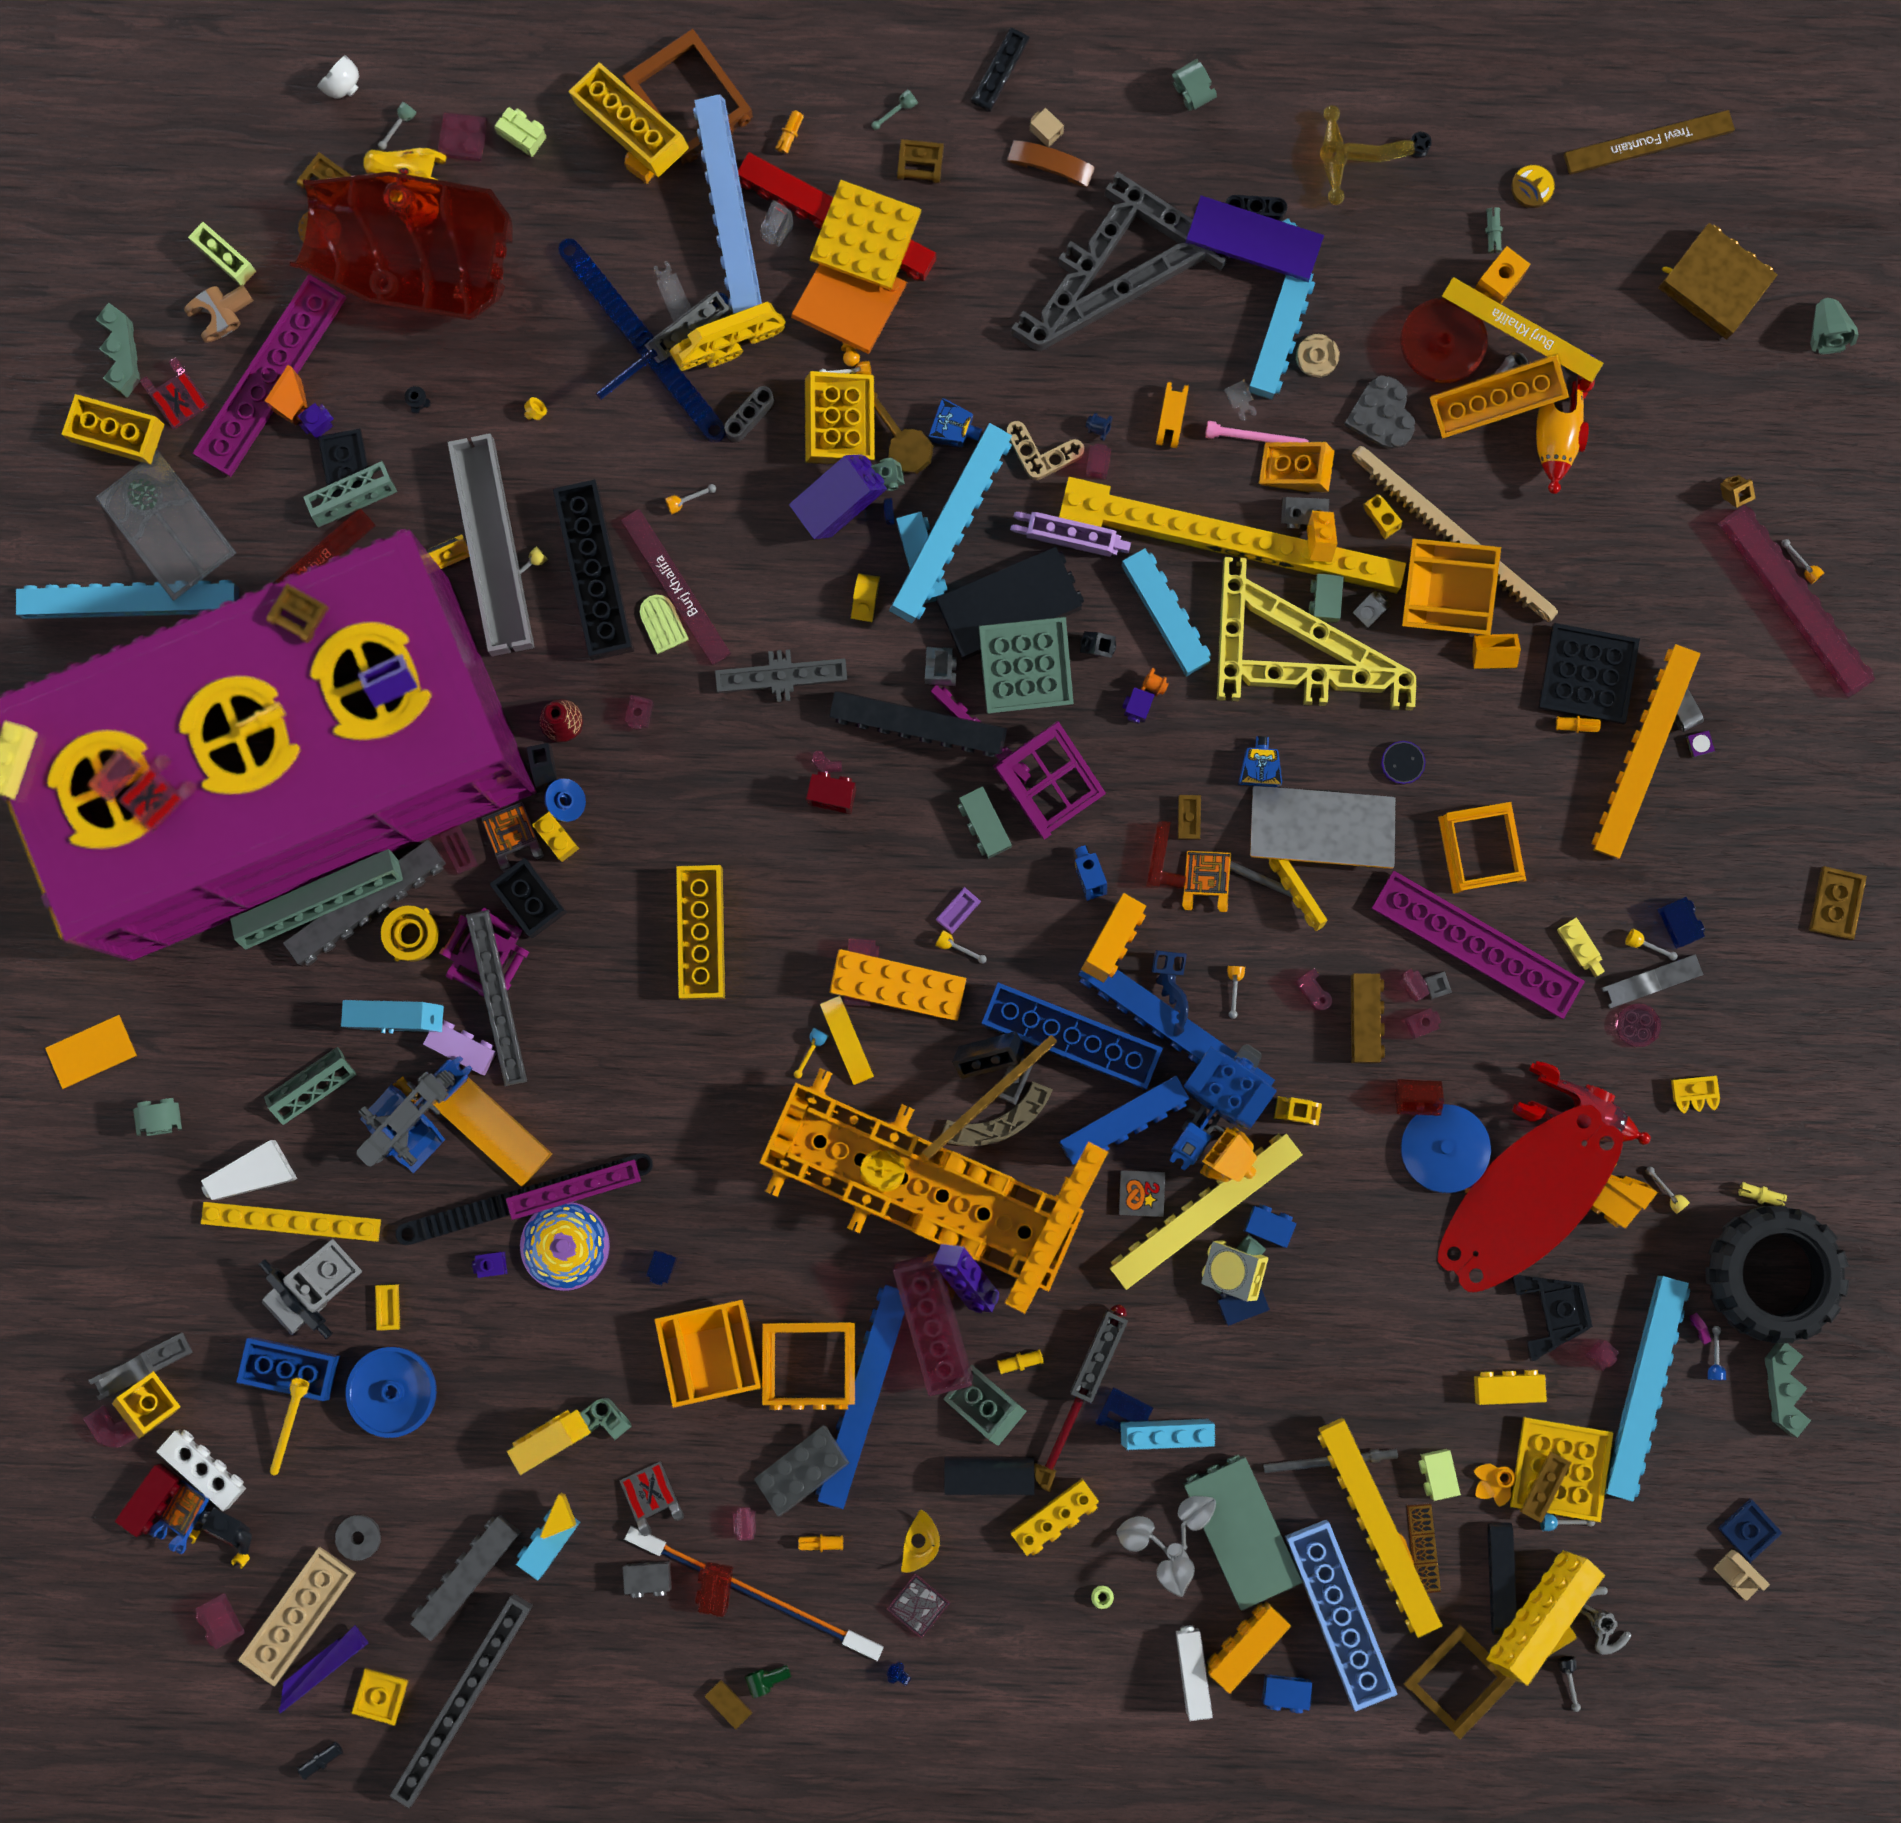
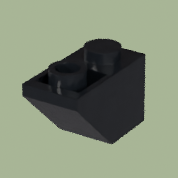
(542, 766)

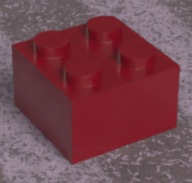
(831, 792)

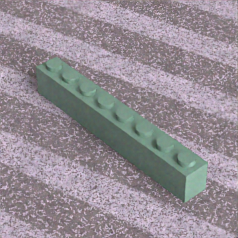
(316, 899)

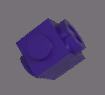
(316, 420)

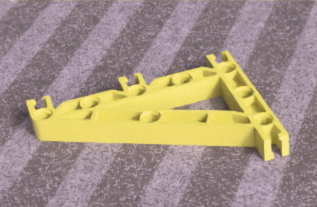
(1375, 667)

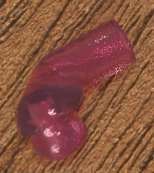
(824, 764)

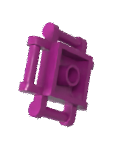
(467, 957)

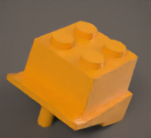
(1623, 1199)

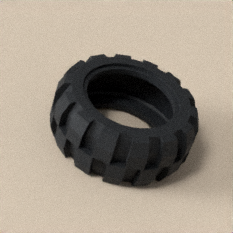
(1826, 1266)

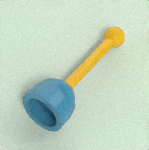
(817, 1038)

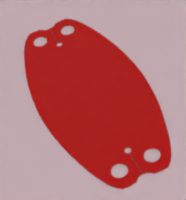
(1530, 1198)

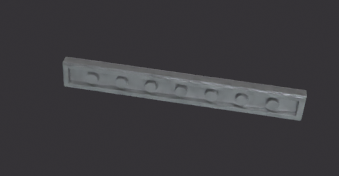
(496, 997)

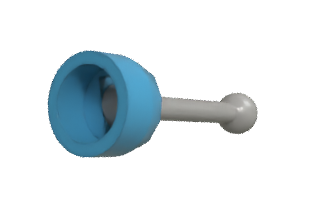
(1550, 1522)

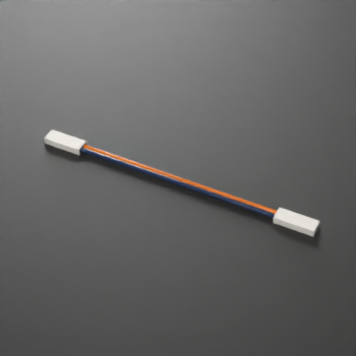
(851, 1638)

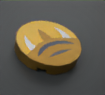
(1533, 186)

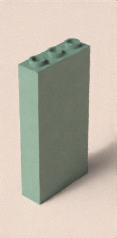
(1244, 1533)

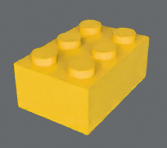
(547, 1440)

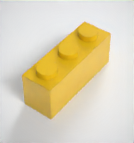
(1510, 1387)

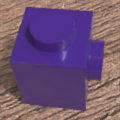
(1137, 705)
(490, 1264)

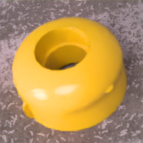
(394, 925)

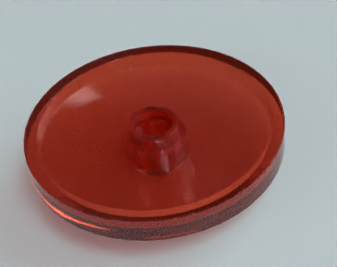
(1443, 341)

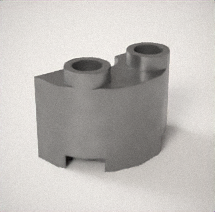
(940, 666)

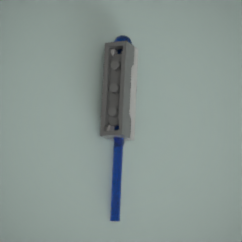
(701, 314)

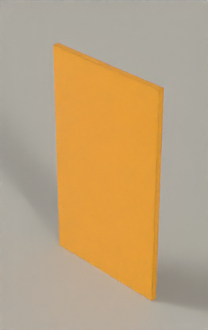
(90, 1051)

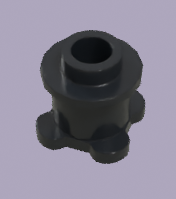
(419, 403)

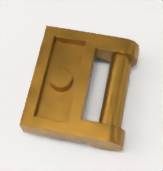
(920, 154)
(321, 168)
(301, 606)

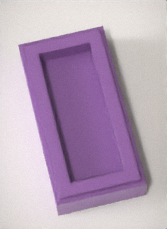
(958, 910)

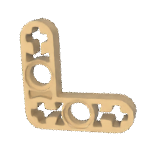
(1042, 460)

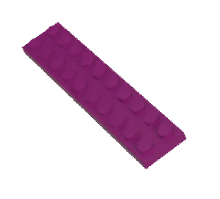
(287, 344)
(1478, 945)

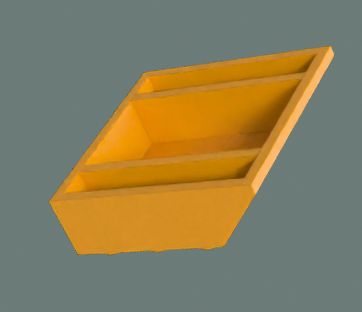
(1451, 586)
(708, 1353)

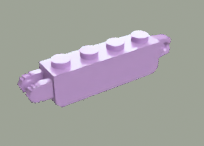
(1071, 534)

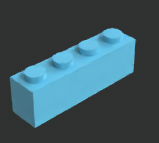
(913, 536)
(1167, 1434)

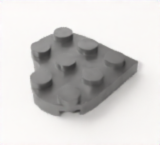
(1382, 414)

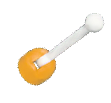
(862, 368)

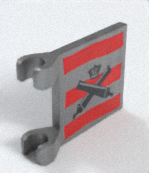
(649, 1494)

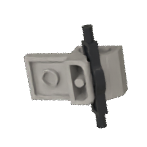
(308, 1288)

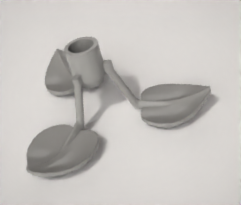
(1179, 1570)

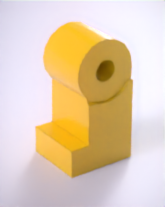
(1383, 516)

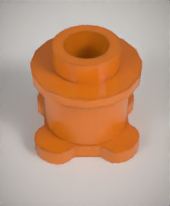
(1154, 683)

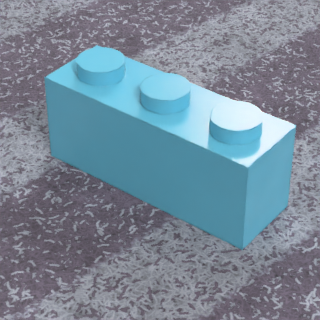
(542, 1551)

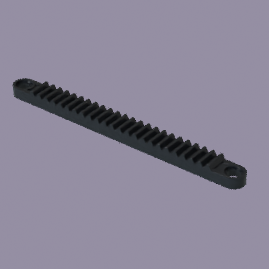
(490, 1208)

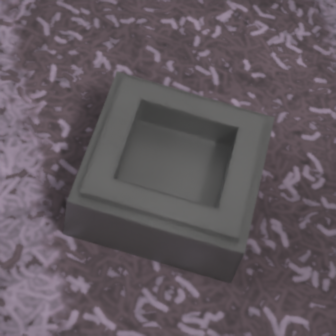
(1438, 985)

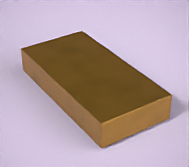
(728, 1704)

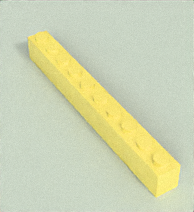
(1202, 1214)

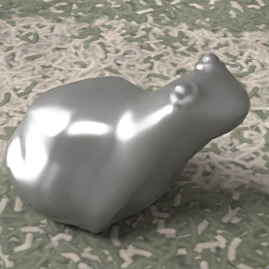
(1513, 360)

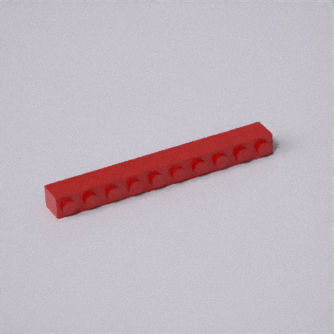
(814, 205)

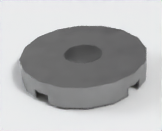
(345, 1542)

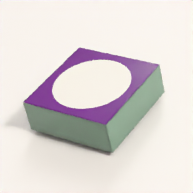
(1700, 744)

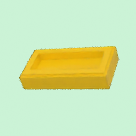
(387, 1307)

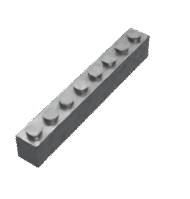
(340, 923)

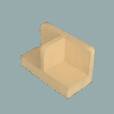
(1740, 1575)

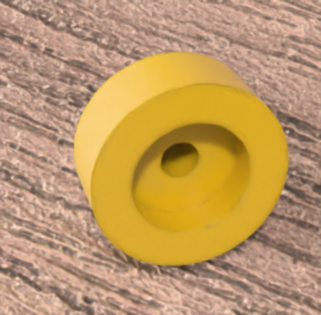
(535, 409)

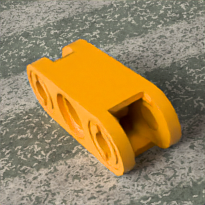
(1172, 414)

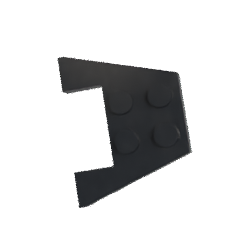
(1563, 1309)

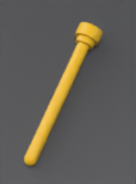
(298, 1389)

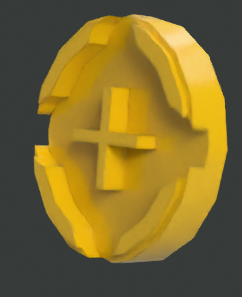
(882, 1170)

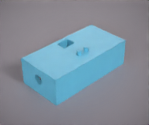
(392, 1016)

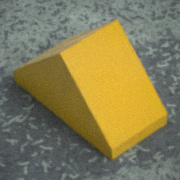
(560, 1517)

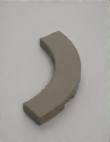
(1006, 1125)

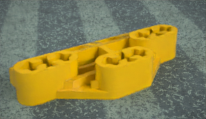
(720, 339)

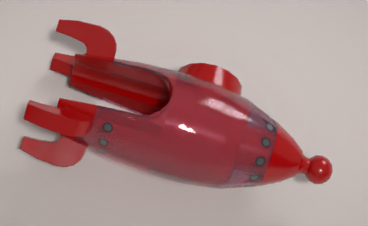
(1590, 1095)

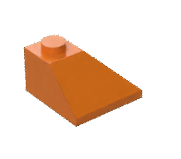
(288, 396)

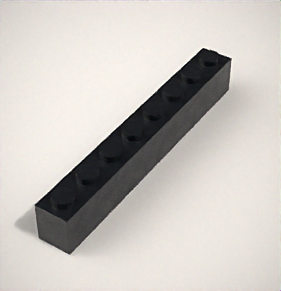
(919, 723)

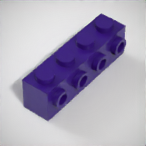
(966, 1278)

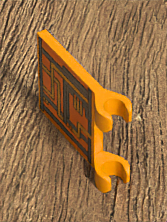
(1207, 875)

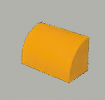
(1496, 651)

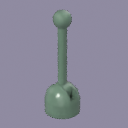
(906, 101)

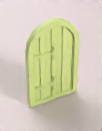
(662, 623)

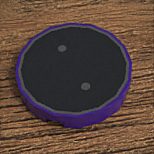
(1403, 762)

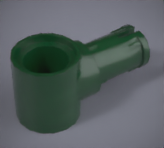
(761, 1681)

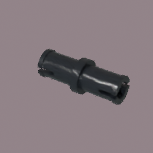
(320, 1760)

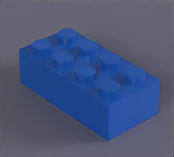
(275, 1364)

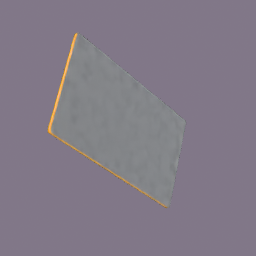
(1323, 827)

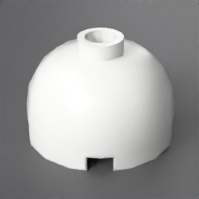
(340, 79)

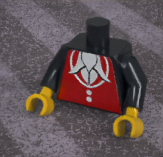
(227, 1530)

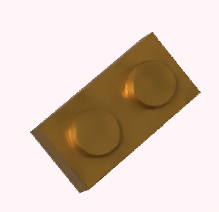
(1189, 817)

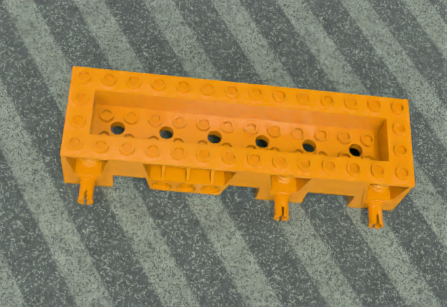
(912, 1204)

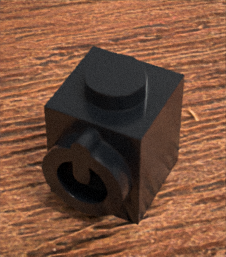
(1098, 644)

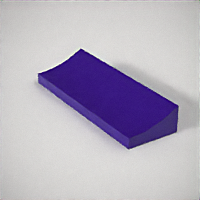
(1254, 238)

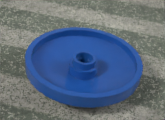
(1446, 1150)
(391, 1392)

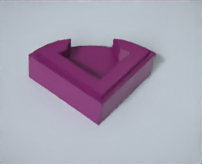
(1702, 1328)

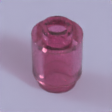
(1414, 984)
(744, 1524)

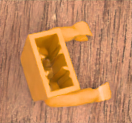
(1230, 1157)

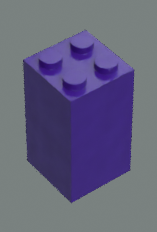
(838, 496)

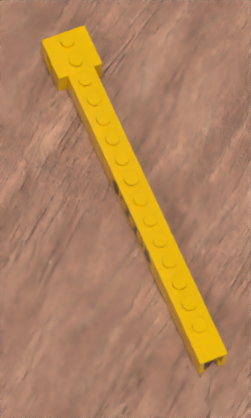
(1093, 505)

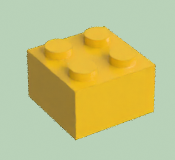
(146, 1405)

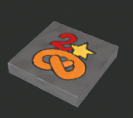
(1142, 1193)

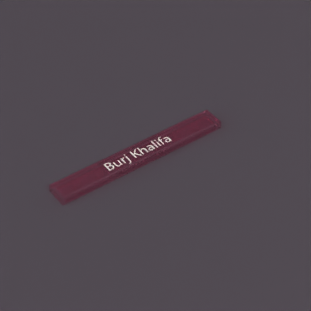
(676, 587)

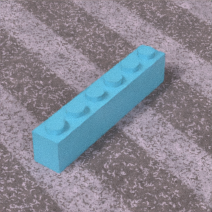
(1279, 337)
(1165, 611)

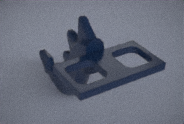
(1170, 988)

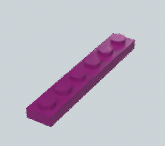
(957, 709)
(573, 1189)

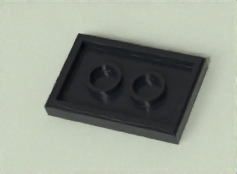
(342, 456)

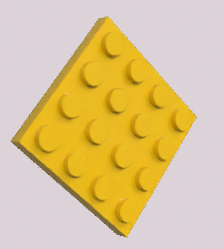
(865, 234)
(1585, 1481)

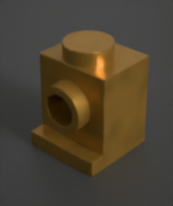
(1733, 486)

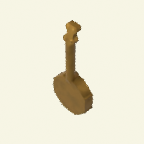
(908, 446)

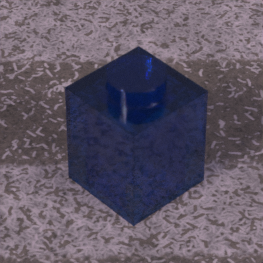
(661, 1267)

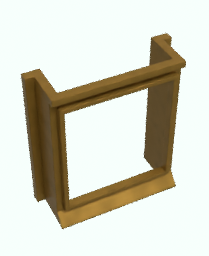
(1481, 1704)

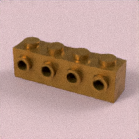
(1366, 1018)

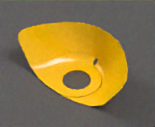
(914, 1557)

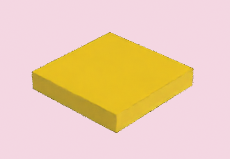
(380, 1696)

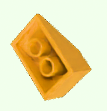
(1297, 466)

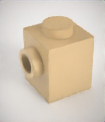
(1046, 127)

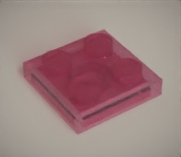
(462, 136)

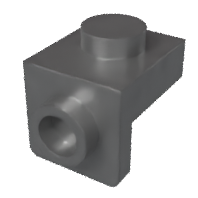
(1372, 608)

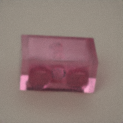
(219, 1621)

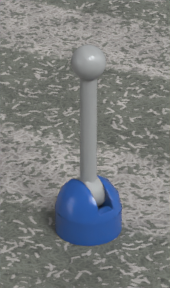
(1716, 1371)

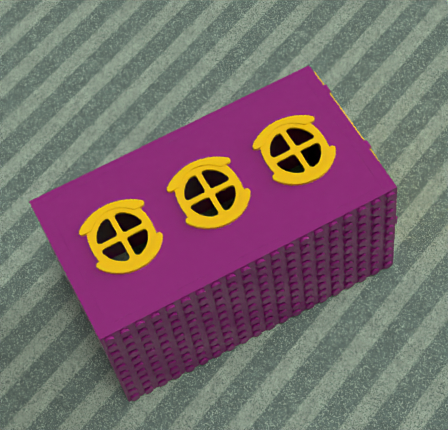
(322, 798)

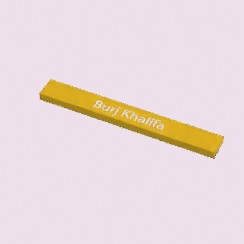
(1522, 329)

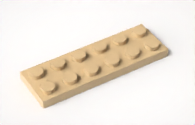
(297, 1616)

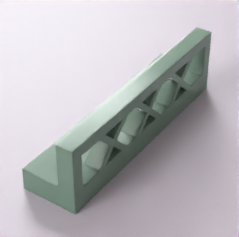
(351, 498)
(306, 1083)

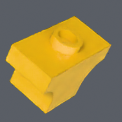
(1297, 1110)

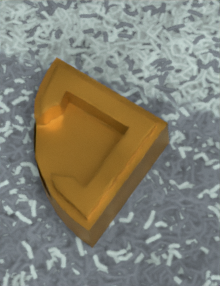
(1044, 1476)

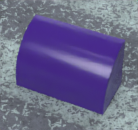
(388, 680)

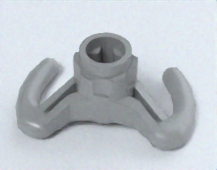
(1604, 1623)

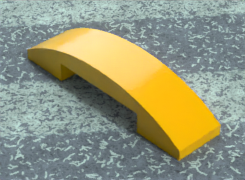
(846, 1040)

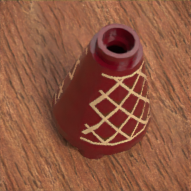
(566, 725)

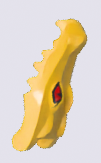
(410, 162)

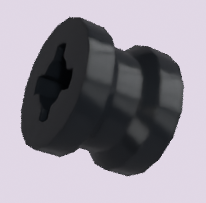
(1422, 140)

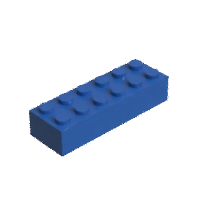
(1126, 1119)

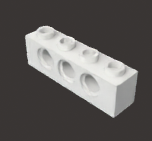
(172, 1453)

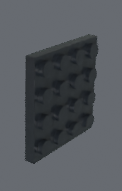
(1589, 673)

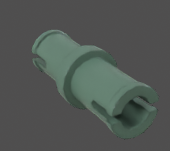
(1494, 230)

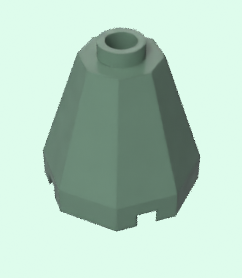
(1832, 328)

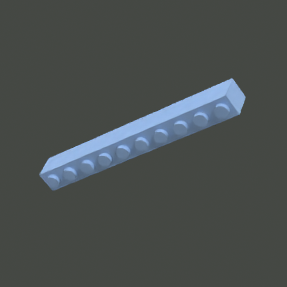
(728, 203)

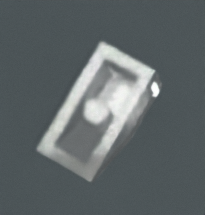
(776, 224)

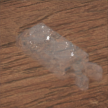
(672, 292)

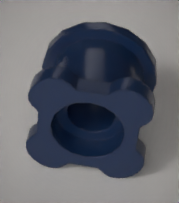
(1099, 425)

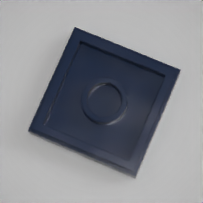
(1749, 1530)

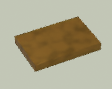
(1837, 903)

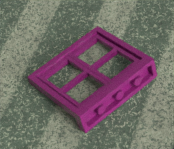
(1024, 797)

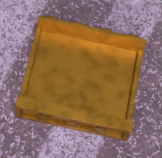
(1718, 281)

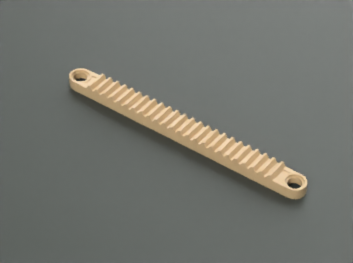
(1448, 529)

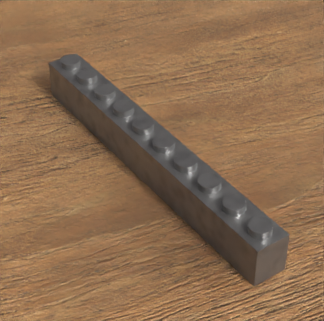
(461, 1700)

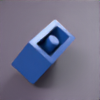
(1270, 1226)
(1287, 1693)

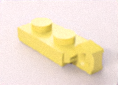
(1581, 946)

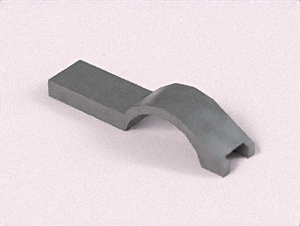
(1653, 981)
(141, 1366)

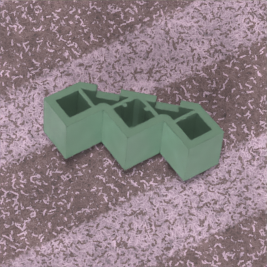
(120, 349)
(1785, 1389)

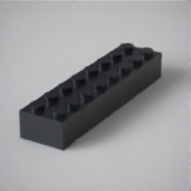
(593, 570)

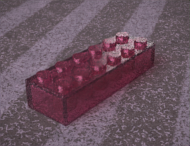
(933, 1325)

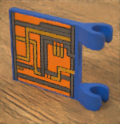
(180, 1516)

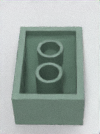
(986, 1407)

